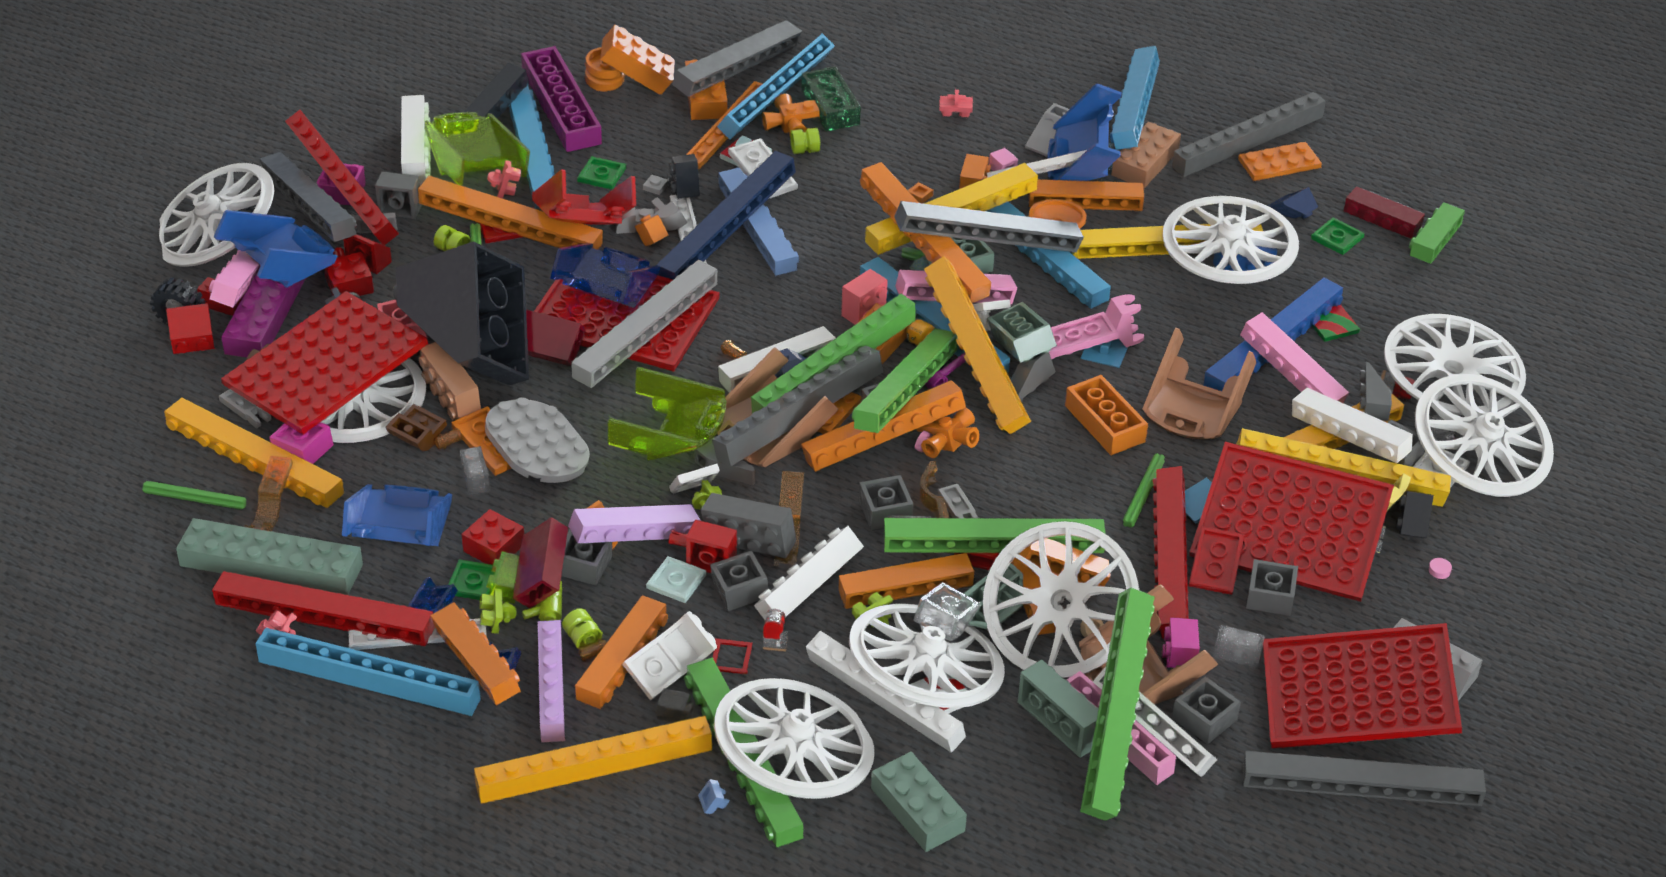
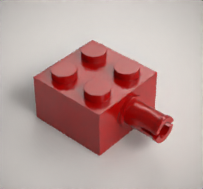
(349, 273)
(706, 544)

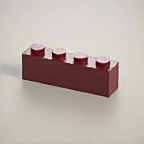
(1384, 212)

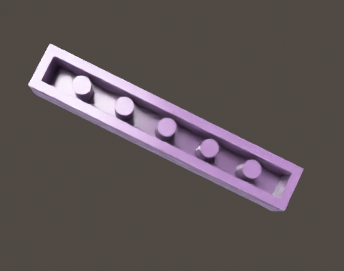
(630, 523)
(551, 681)

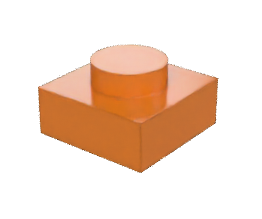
(921, 192)

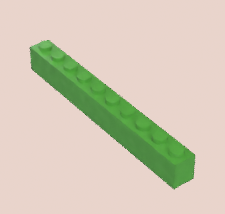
(869, 332)
(904, 381)
(969, 534)
(1118, 704)
(771, 807)

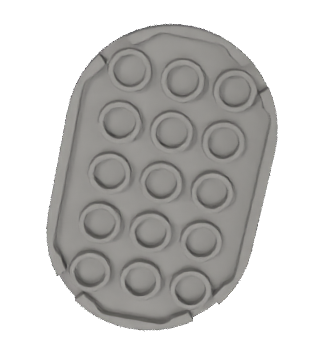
(537, 440)

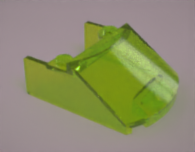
(473, 143)
(692, 417)

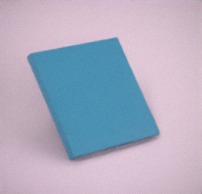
(1106, 353)
(1196, 498)

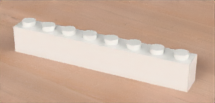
(924, 718)

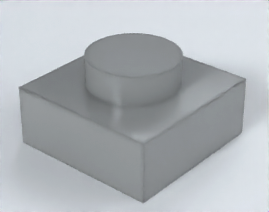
(655, 184)

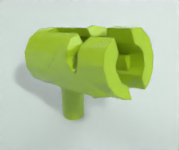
(548, 609)

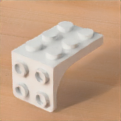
(669, 654)

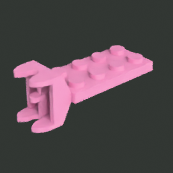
(1099, 328)

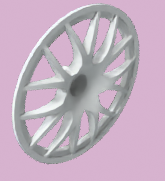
(209, 211)
(1231, 237)
(1450, 360)
(374, 393)
(1484, 434)
(1053, 592)
(925, 653)
(796, 737)

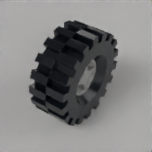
(174, 294)

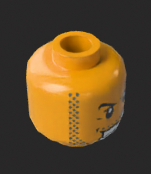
(918, 331)

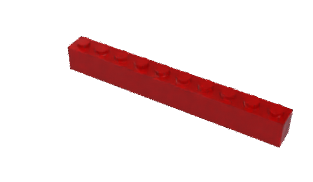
(342, 177)
(1171, 542)
(324, 608)

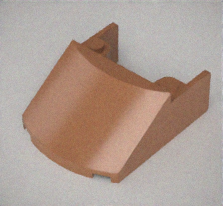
(740, 407)
(1191, 407)
(1157, 682)

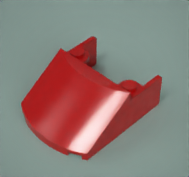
(575, 208)

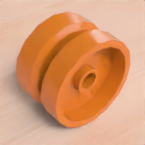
(600, 74)

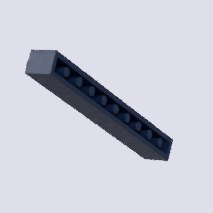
(728, 215)

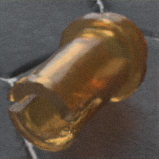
(728, 347)
(448, 438)
(591, 650)

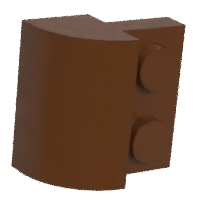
(417, 427)

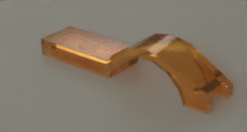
(270, 492)
(791, 497)
(928, 499)

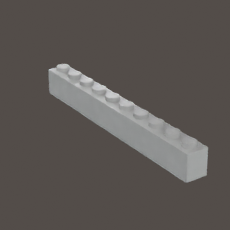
(644, 324)

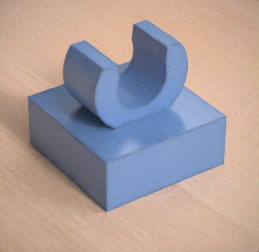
(712, 797)

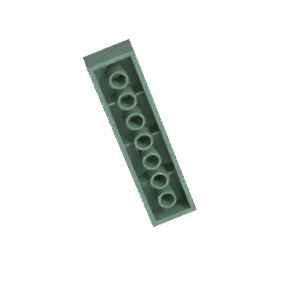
(270, 556)

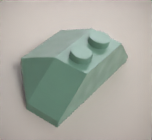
(1004, 593)

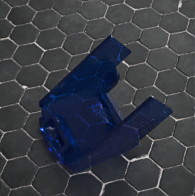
(604, 272)

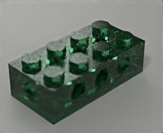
(833, 98)

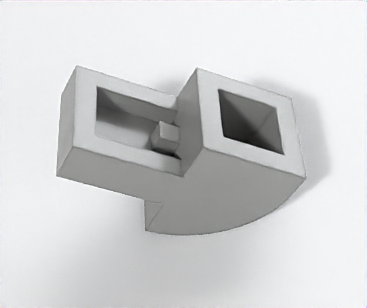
(669, 215)
(631, 219)

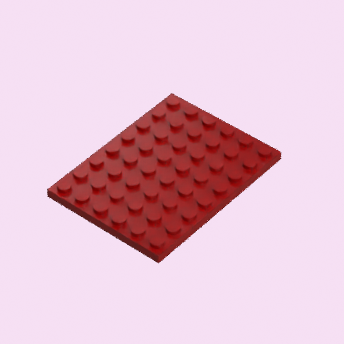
(602, 315)
(324, 362)
(1298, 517)
(1361, 686)

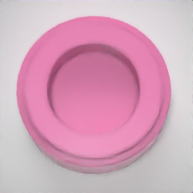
(923, 436)
(1440, 568)

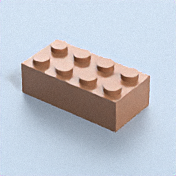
(1153, 152)
(449, 382)

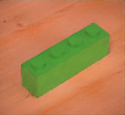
(1436, 232)

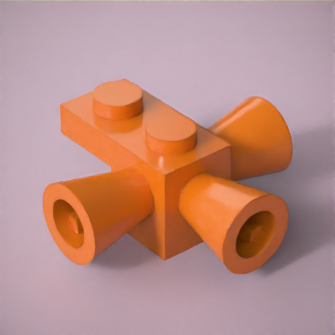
(790, 114)
(950, 433)

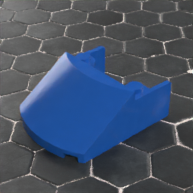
(1085, 128)
(277, 244)
(397, 514)

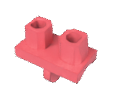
(956, 103)
(501, 179)
(278, 622)

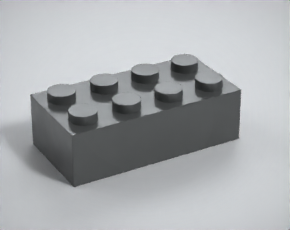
(758, 525)

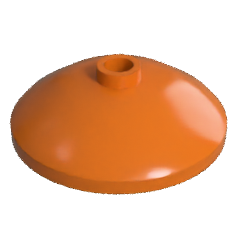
(1059, 210)

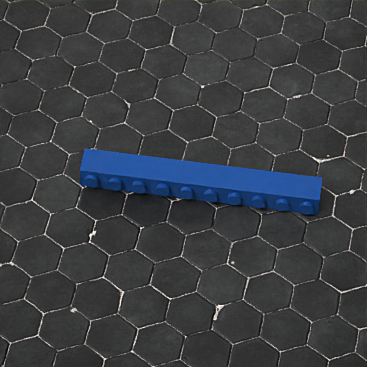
(1292, 321)

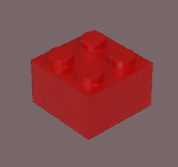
(491, 536)

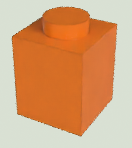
(651, 229)

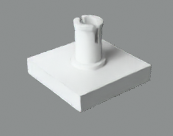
(983, 310)

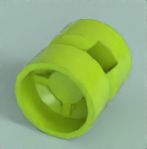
(805, 141)
(449, 238)
(581, 628)

